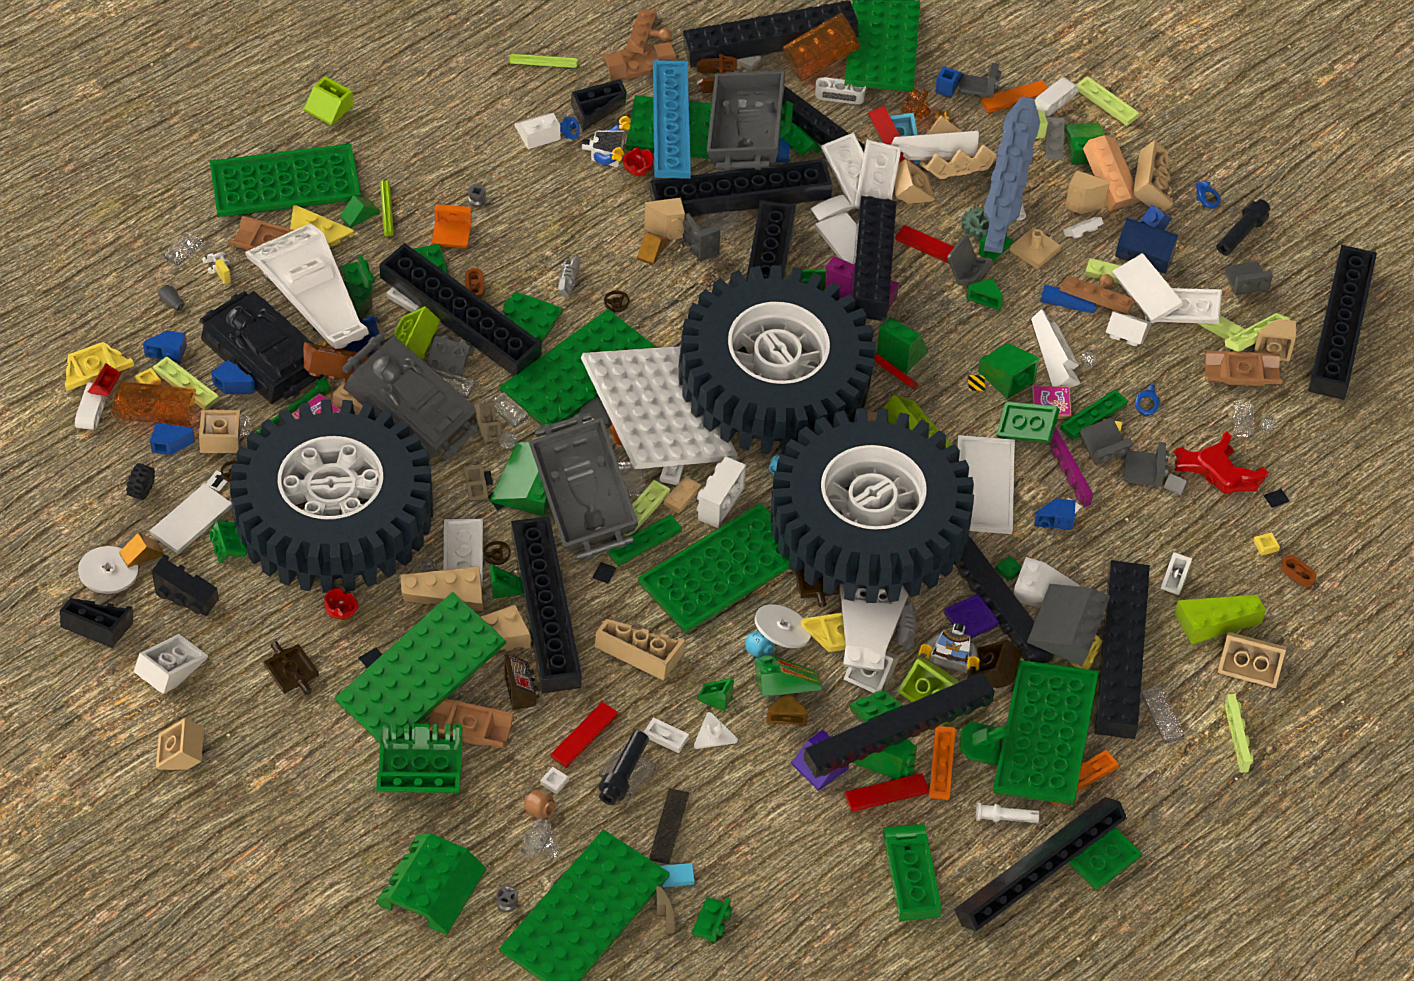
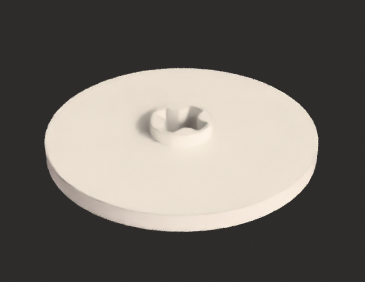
(95, 577)
(781, 626)

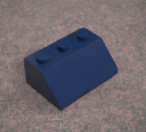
(1151, 241)

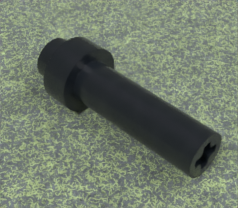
(1254, 215)
(615, 784)

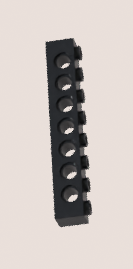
(812, 121)

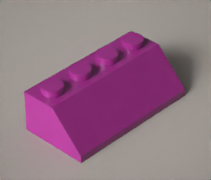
(841, 271)

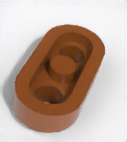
(475, 281)
(1300, 573)

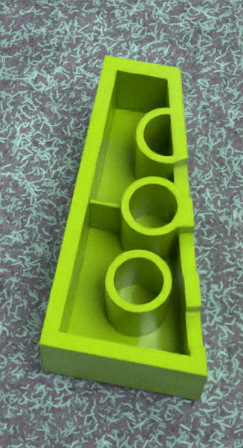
(1217, 616)

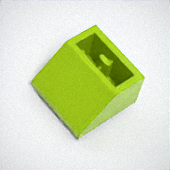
(329, 101)

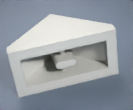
(1176, 573)

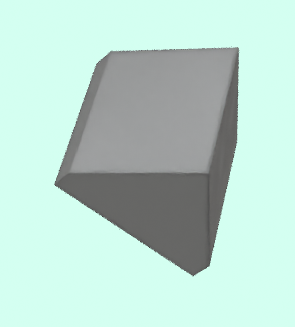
(1175, 484)

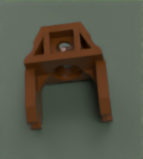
(714, 65)

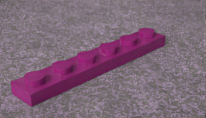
(1072, 471)

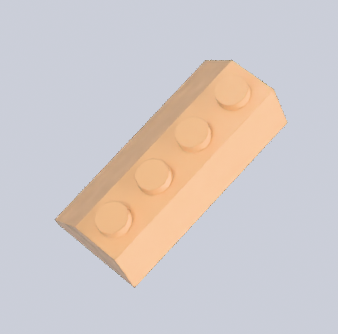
(1109, 164)

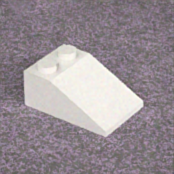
(1035, 580)
(169, 663)

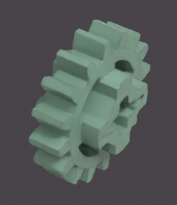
(975, 223)

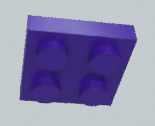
(973, 615)

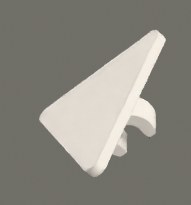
(713, 734)

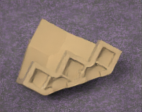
(961, 162)

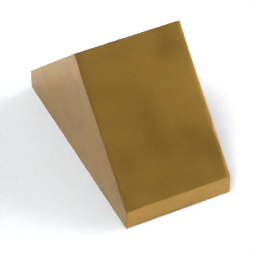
(651, 248)
(140, 550)
(787, 711)

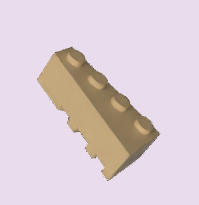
(1152, 177)
(437, 585)
(510, 626)
(640, 648)

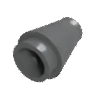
(170, 297)

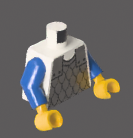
(608, 144)

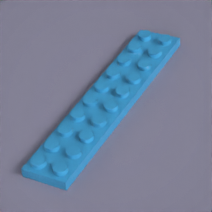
(671, 119)

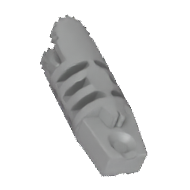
(568, 276)
(906, 627)

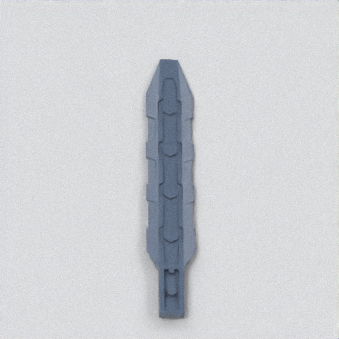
(1011, 171)

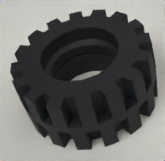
(140, 481)

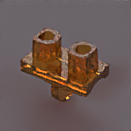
(918, 106)

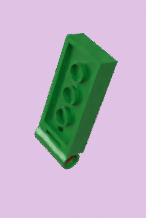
(912, 872)

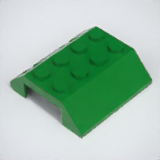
(420, 762)
(433, 881)

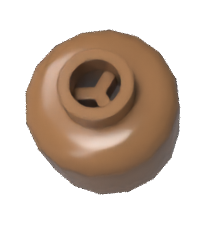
(539, 804)

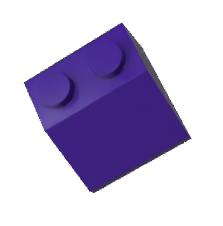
(800, 765)

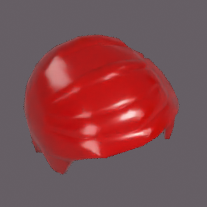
(638, 162)
(339, 604)

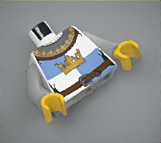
(952, 650)

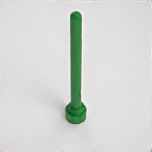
(321, 387)

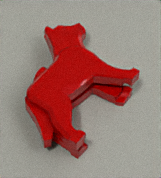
(1218, 469)

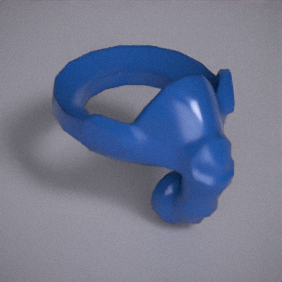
(565, 127)
(1203, 187)
(1150, 393)

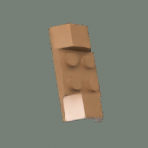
(630, 65)
(256, 232)
(1242, 368)
(479, 723)

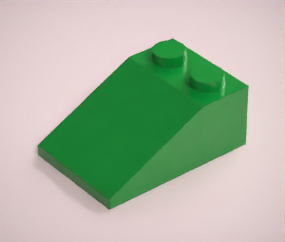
(1077, 137)

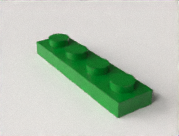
(1094, 414)
(646, 540)

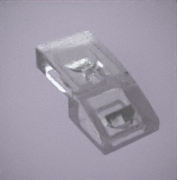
(1243, 419)

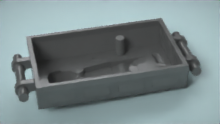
(746, 119)
(413, 393)
(584, 485)

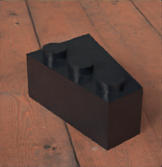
(597, 102)
(182, 588)
(96, 621)

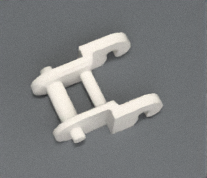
(212, 258)

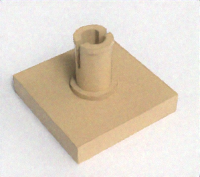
(1035, 247)

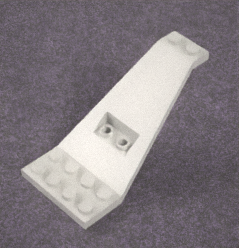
(310, 279)
(869, 628)

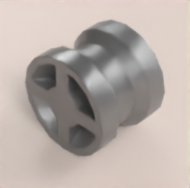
(476, 195)
(508, 893)

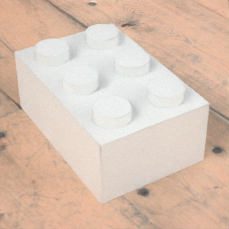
(721, 492)

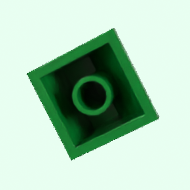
(900, 345)
(1009, 369)
(893, 761)

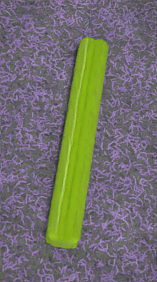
(540, 60)
(387, 208)

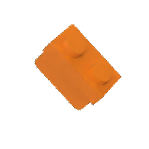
(452, 226)

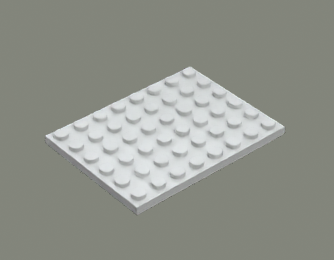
(649, 410)

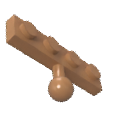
(643, 29)
(1098, 294)

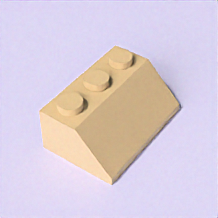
(1251, 659)

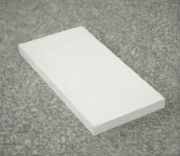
(993, 478)

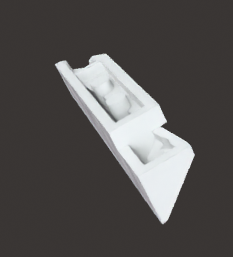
(944, 145)
(1055, 351)

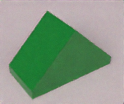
(358, 210)
(986, 294)
(504, 583)
(717, 693)

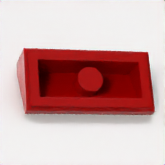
(104, 381)

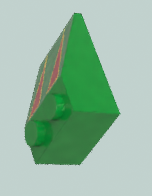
(780, 677)

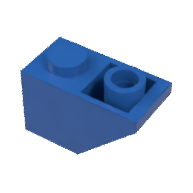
(948, 81)
(1156, 217)
(166, 344)
(232, 379)
(170, 438)
(1057, 514)

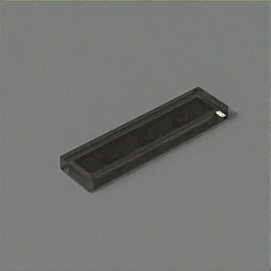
(669, 826)

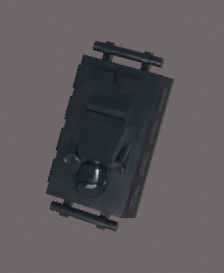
(260, 343)

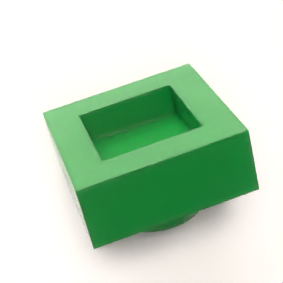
(1008, 568)

